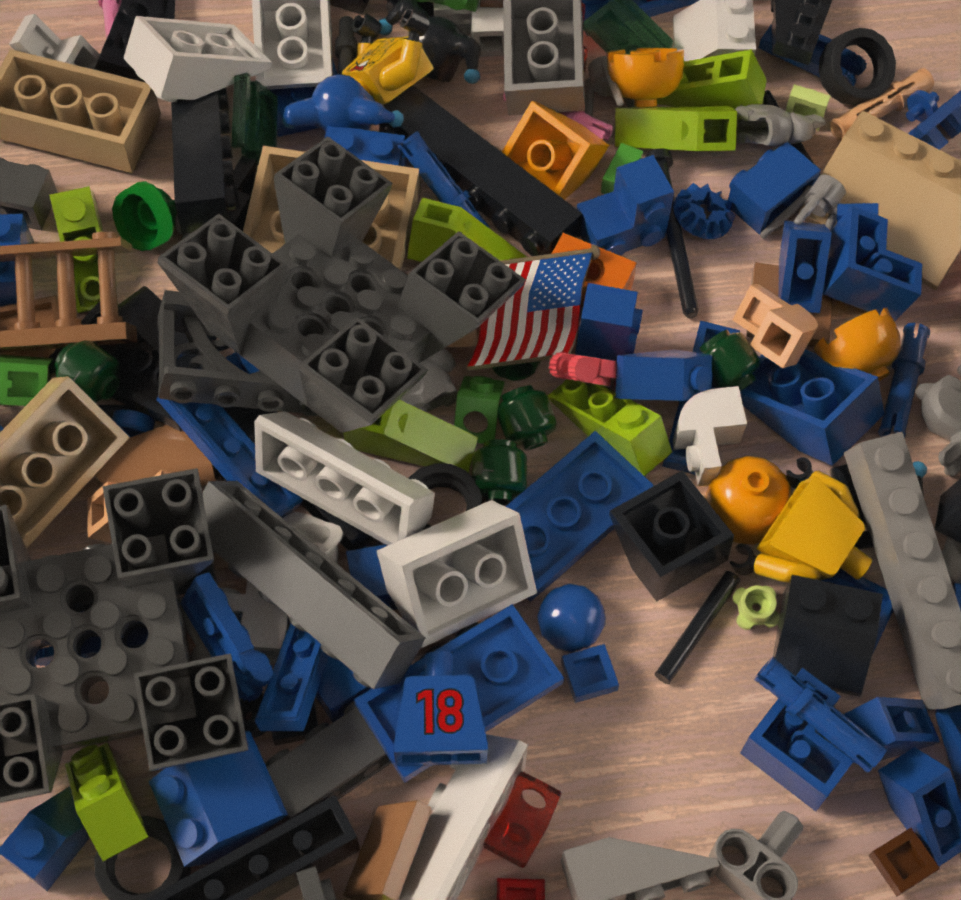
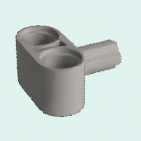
(761, 858)

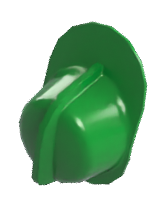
(144, 216)

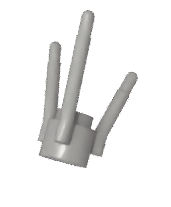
(602, 83)
(818, 199)

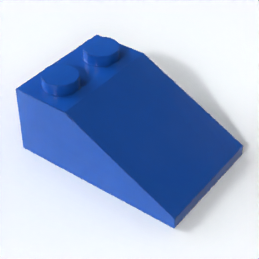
(815, 404)

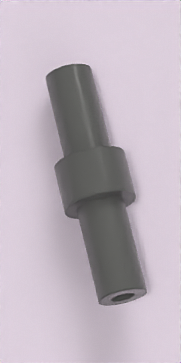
(345, 44)

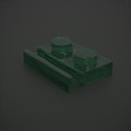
(625, 26)
(253, 117)

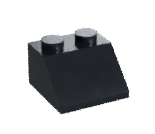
(671, 535)
(828, 632)

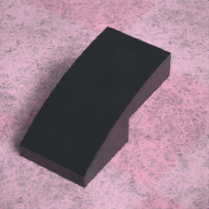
(244, 178)

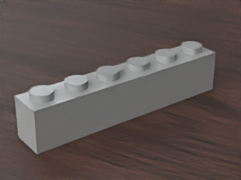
(910, 565)

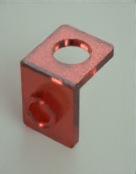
(520, 824)

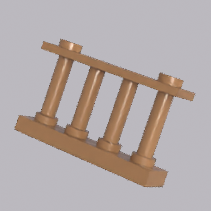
(109, 327)

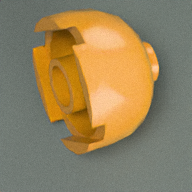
(646, 73)
(864, 343)
(749, 497)

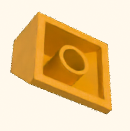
(554, 149)

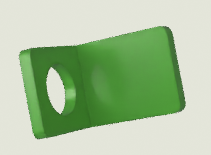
(483, 396)

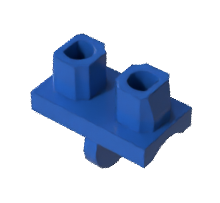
(924, 108)

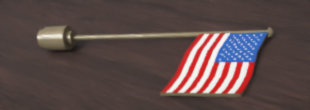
(540, 315)

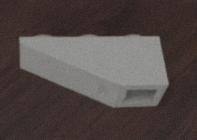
(632, 870)

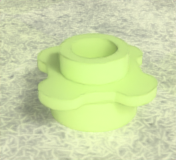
(762, 596)

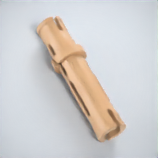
(892, 99)

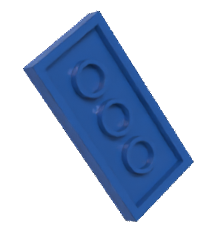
(571, 506)
(507, 671)

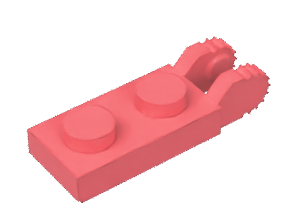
(583, 368)

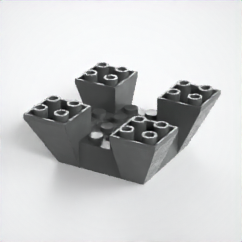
(326, 307)
(155, 690)

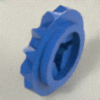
(692, 216)

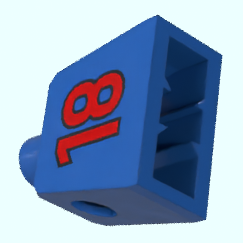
(440, 717)

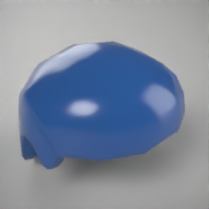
(571, 617)

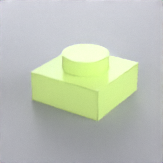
(807, 102)

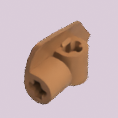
(157, 451)

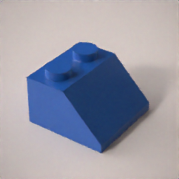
(217, 804)

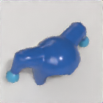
(339, 103)

